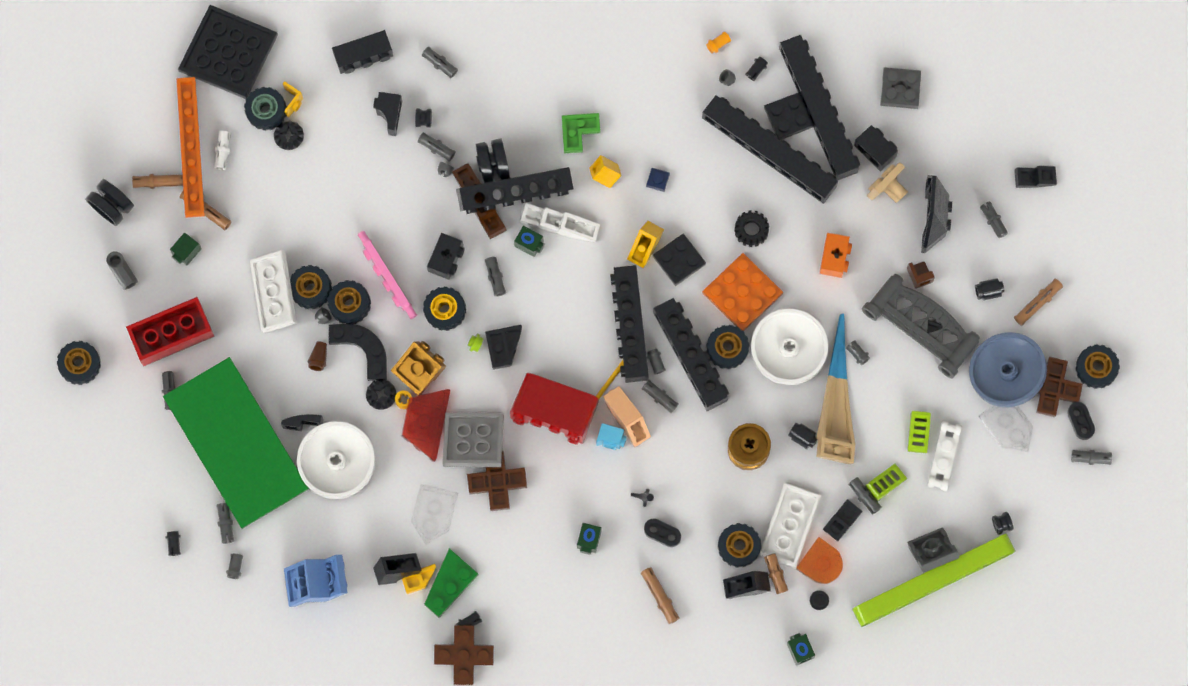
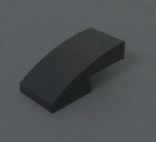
(1035, 177)
(296, 422)
(842, 520)

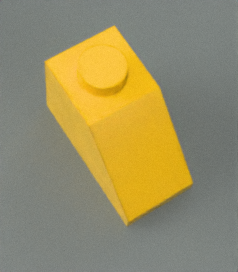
(645, 244)

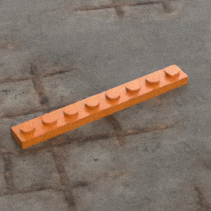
(190, 147)

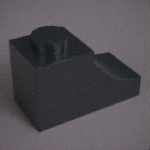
(389, 107)
(396, 567)
(747, 584)

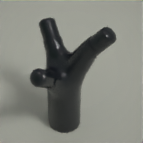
(646, 496)

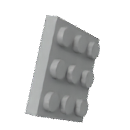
(473, 440)

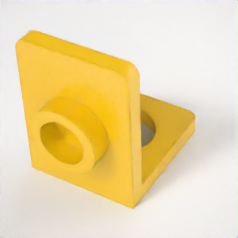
(296, 102)

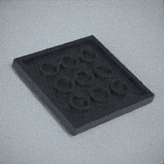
(228, 51)

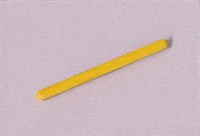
(609, 381)

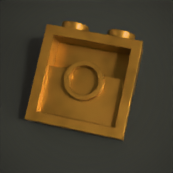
(419, 367)

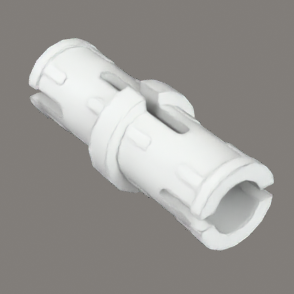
(222, 150)

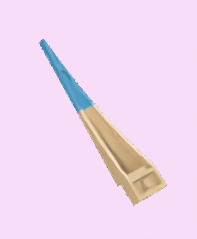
(835, 425)

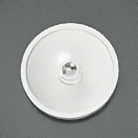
(789, 346)
(335, 460)

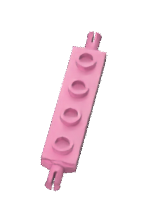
(389, 282)

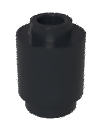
(989, 289)
(803, 435)

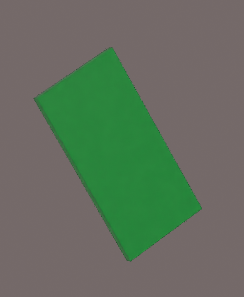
(235, 442)

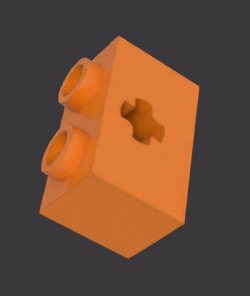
(835, 244)

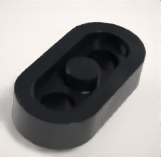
(1082, 421)
(662, 533)

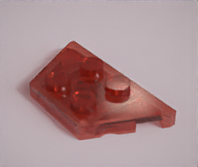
(425, 421)

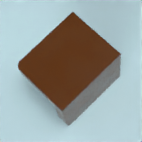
(920, 274)

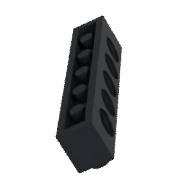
(561, 177)
(629, 276)
(671, 309)

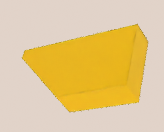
(419, 581)

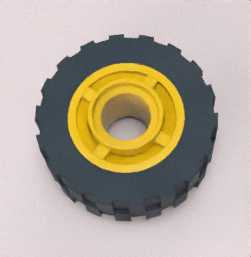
(448, 319)

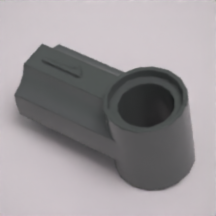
(121, 271)

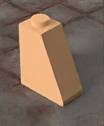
(627, 416)

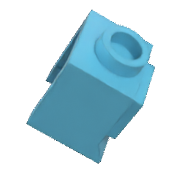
(611, 437)

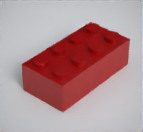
(170, 331)

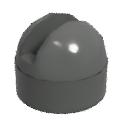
(727, 77)
(447, 169)
(323, 316)

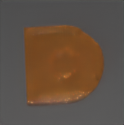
(821, 563)

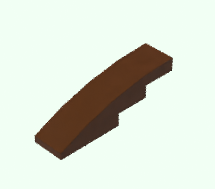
(488, 218)

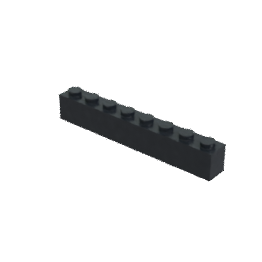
(818, 105)
(770, 149)

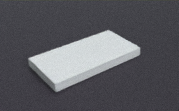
(273, 291)
(790, 524)

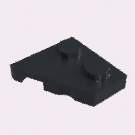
(503, 345)

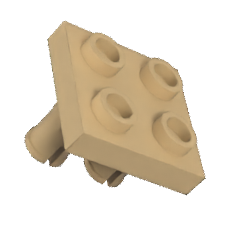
(888, 184)

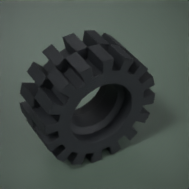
(751, 239)

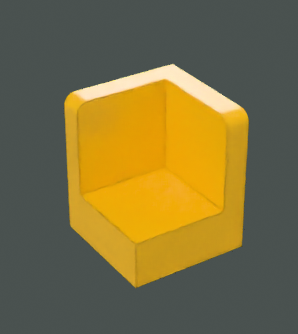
(605, 171)

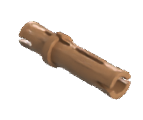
(157, 181)
(213, 215)
(1054, 287)
(660, 596)

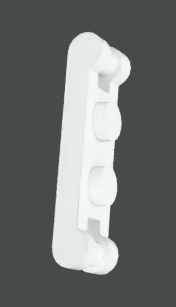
(944, 456)

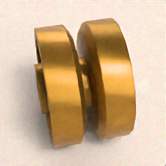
(750, 435)

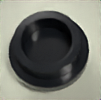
(819, 600)

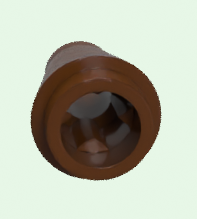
(317, 359)

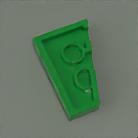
(449, 584)

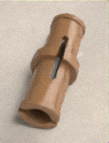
(776, 573)

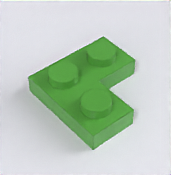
(575, 126)

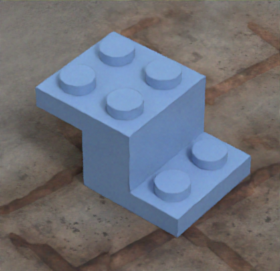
(315, 580)

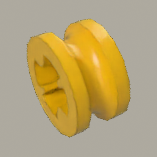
(398, 398)

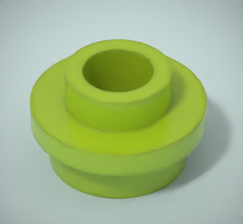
(475, 342)

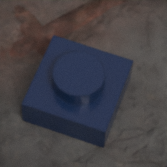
(658, 179)

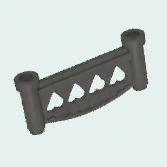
(950, 354)

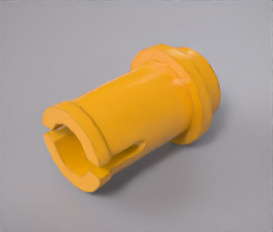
(718, 42)

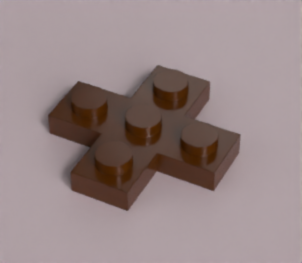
(1057, 388)
(497, 483)
(463, 654)

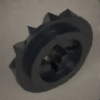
(294, 141)
(383, 402)

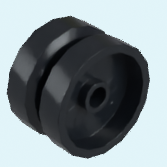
(492, 161)
(110, 202)

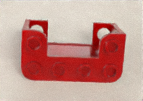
(555, 407)

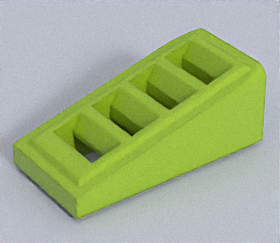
(919, 415)
(878, 496)

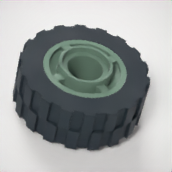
(260, 98)

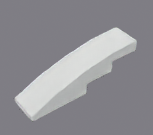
(559, 223)

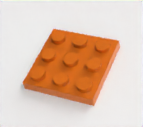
(742, 292)

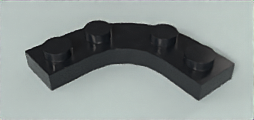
(366, 340)

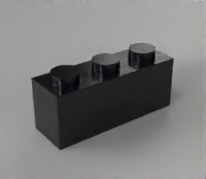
(362, 52)

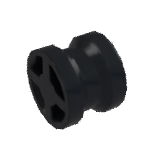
(423, 117)
(1002, 523)

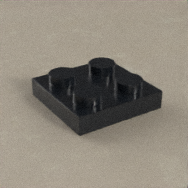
(788, 116)
(679, 259)

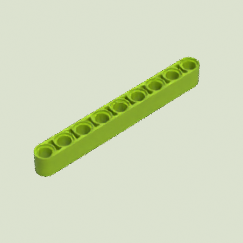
(933, 580)

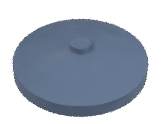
(1008, 369)

